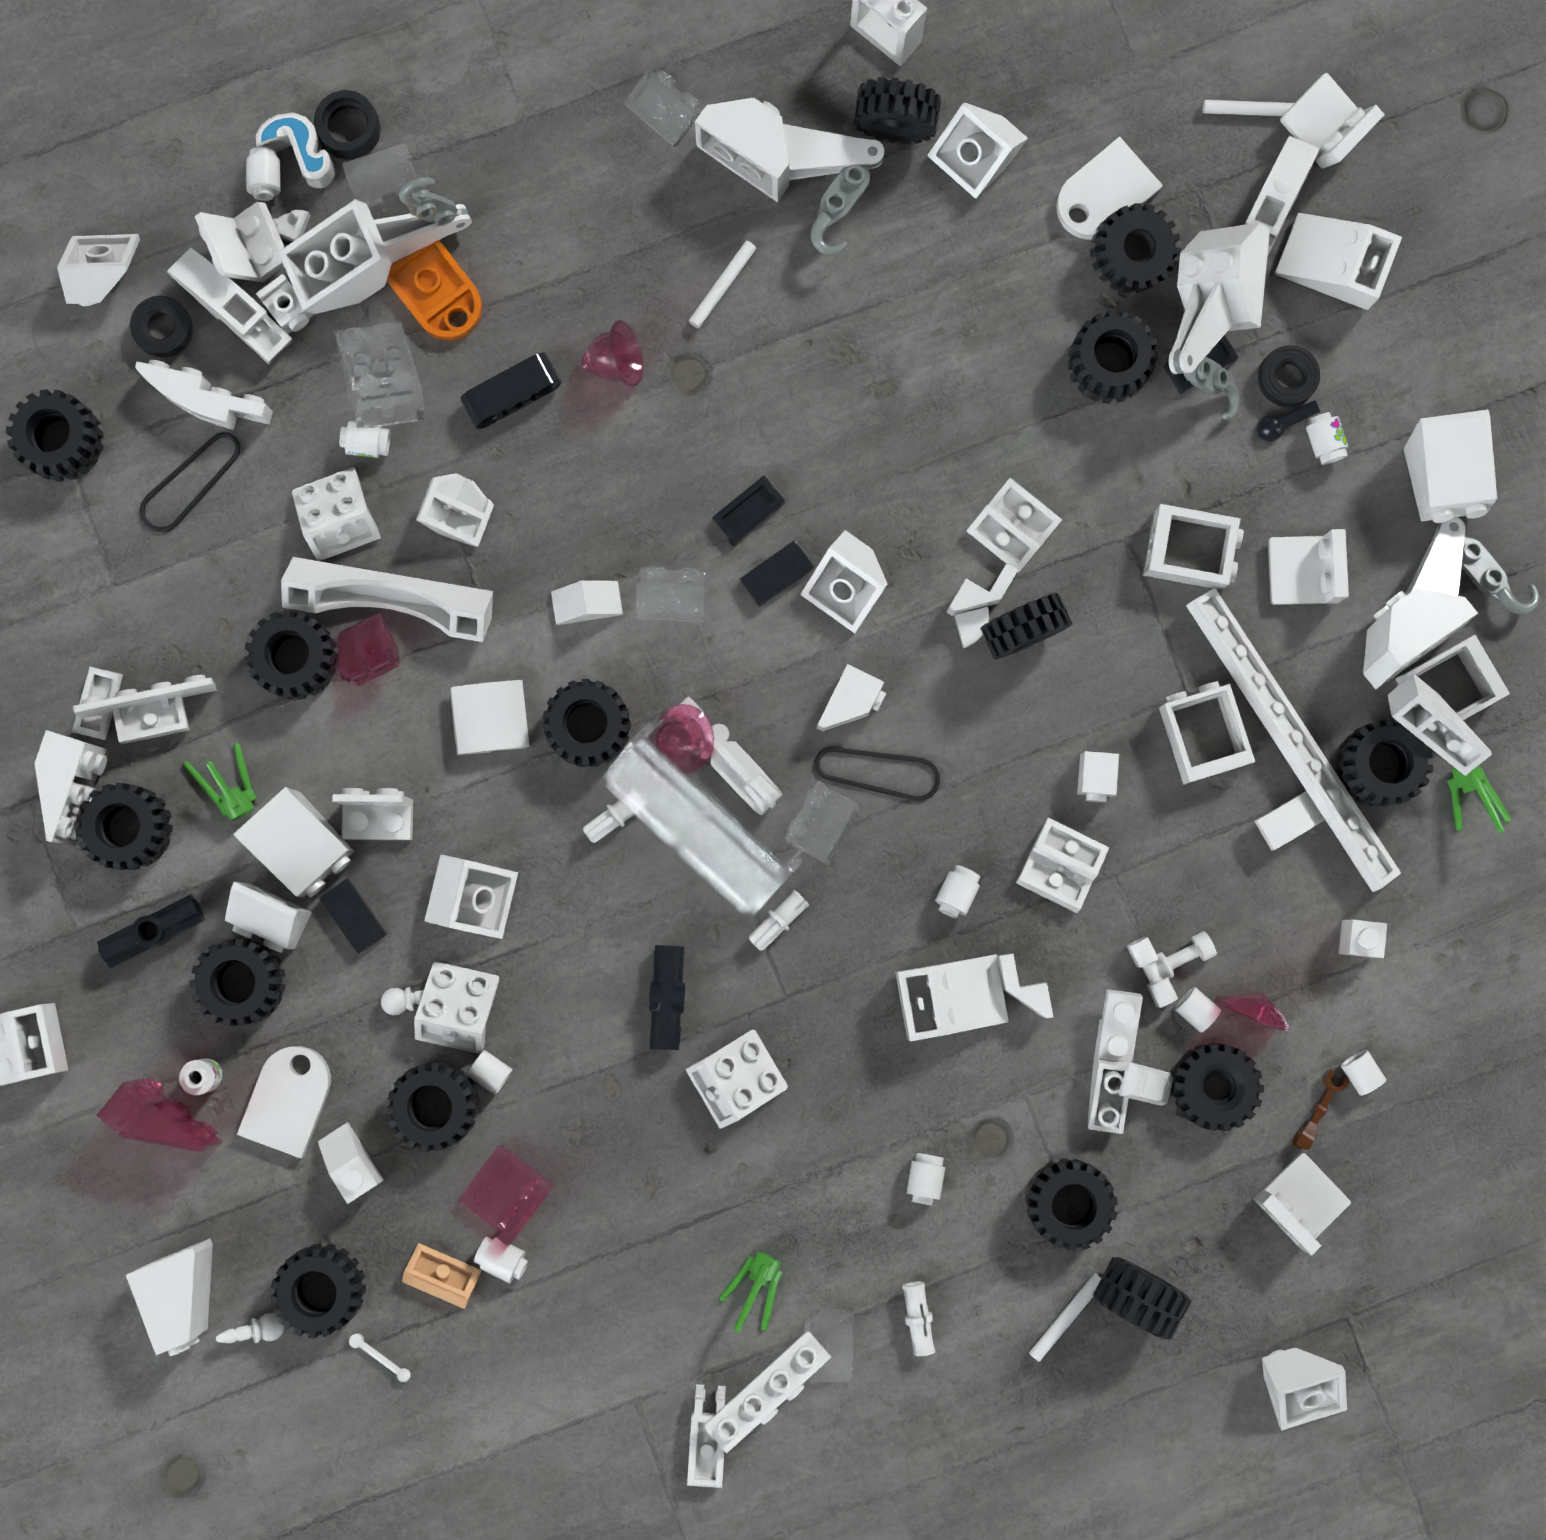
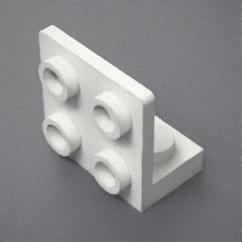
(1329, 120)
(243, 245)
(334, 514)
(1308, 569)
(375, 816)
(455, 1007)
(737, 1079)
(1302, 1202)

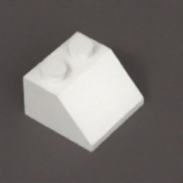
(471, 896)
(266, 916)

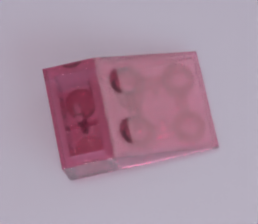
(145, 1114)

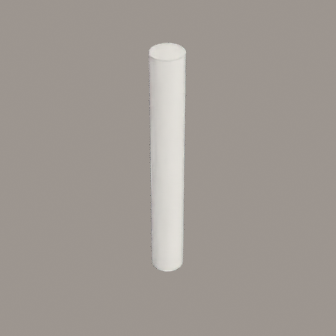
(1245, 107)
(722, 284)
(1065, 1318)

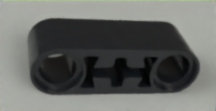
(510, 390)

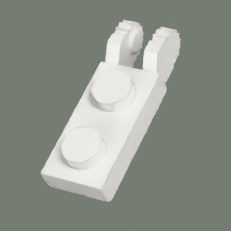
(705, 1454)

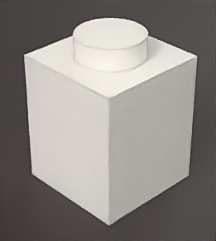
(1098, 775)
(1362, 938)

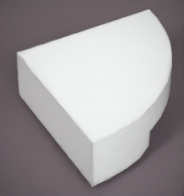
(292, 225)
(970, 624)

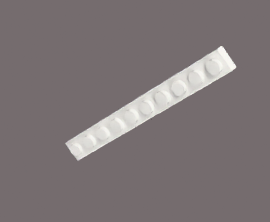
(1294, 740)

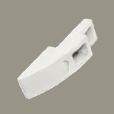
(1283, 186)
(230, 304)
(193, 394)
(1112, 1052)

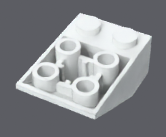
(1339, 258)
(65, 779)
(951, 997)
(30, 1044)

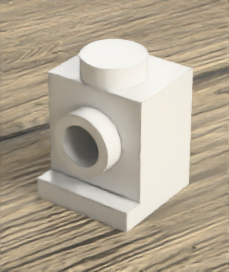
(275, 296)

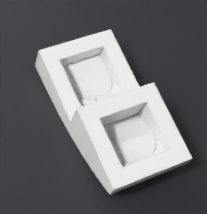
(1289, 820)

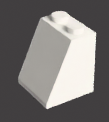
(1452, 466)
(295, 843)
(174, 1297)

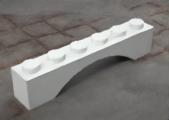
(327, 586)

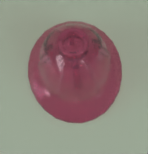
(615, 356)
(685, 737)

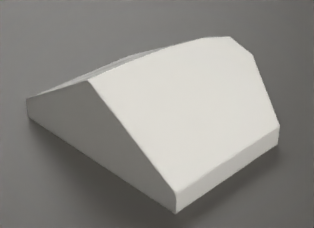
(456, 509)

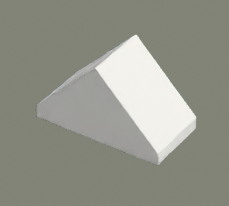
(586, 601)

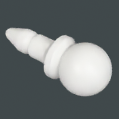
(396, 1001)
(266, 1328)

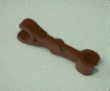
(1306, 1134)

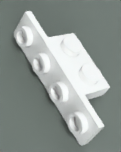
(147, 712)
(762, 1396)

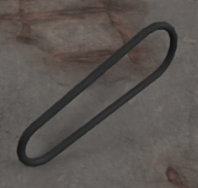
(203, 491)
(879, 755)

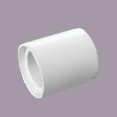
(1197, 1009)
(489, 1072)
(1363, 1072)

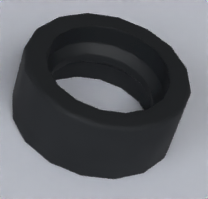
(341, 100)

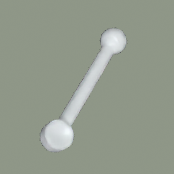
(357, 1340)

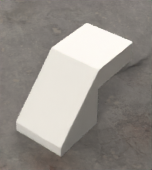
(974, 597)
(1033, 996)

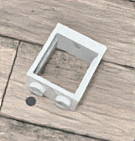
(906, 29)
(1158, 541)
(1478, 667)
(1243, 753)

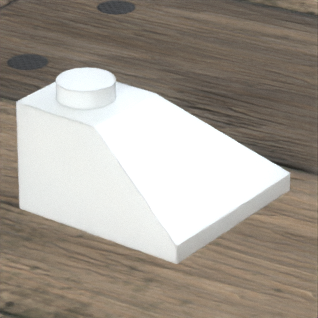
(976, 148)
(94, 266)
(846, 582)
(1303, 1386)

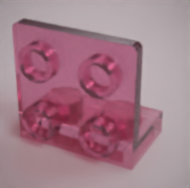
(506, 1193)

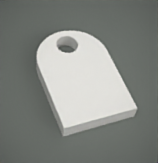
(1104, 186)
(287, 1103)

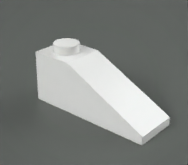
(1436, 724)

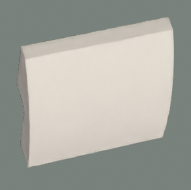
(1014, 525)
(489, 717)
(1062, 865)

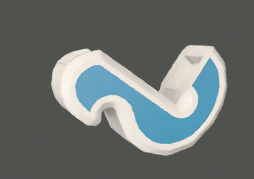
(300, 133)

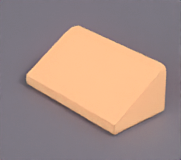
(441, 1276)

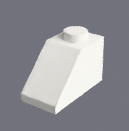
(852, 698)
(349, 1163)

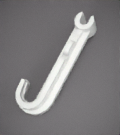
(740, 770)

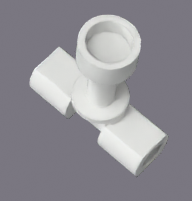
(1160, 968)

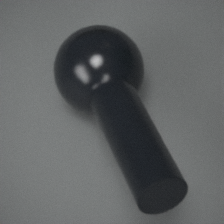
(1272, 427)

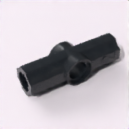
(132, 939)
(667, 997)

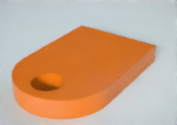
(434, 289)

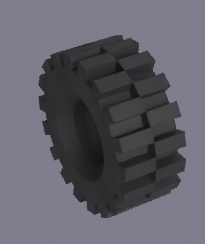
(897, 110)
(1111, 255)
(1026, 626)
(1243, 1086)

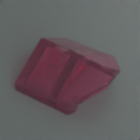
(366, 651)
(1255, 1007)

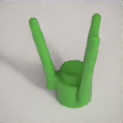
(1476, 781)
(234, 801)
(763, 1270)

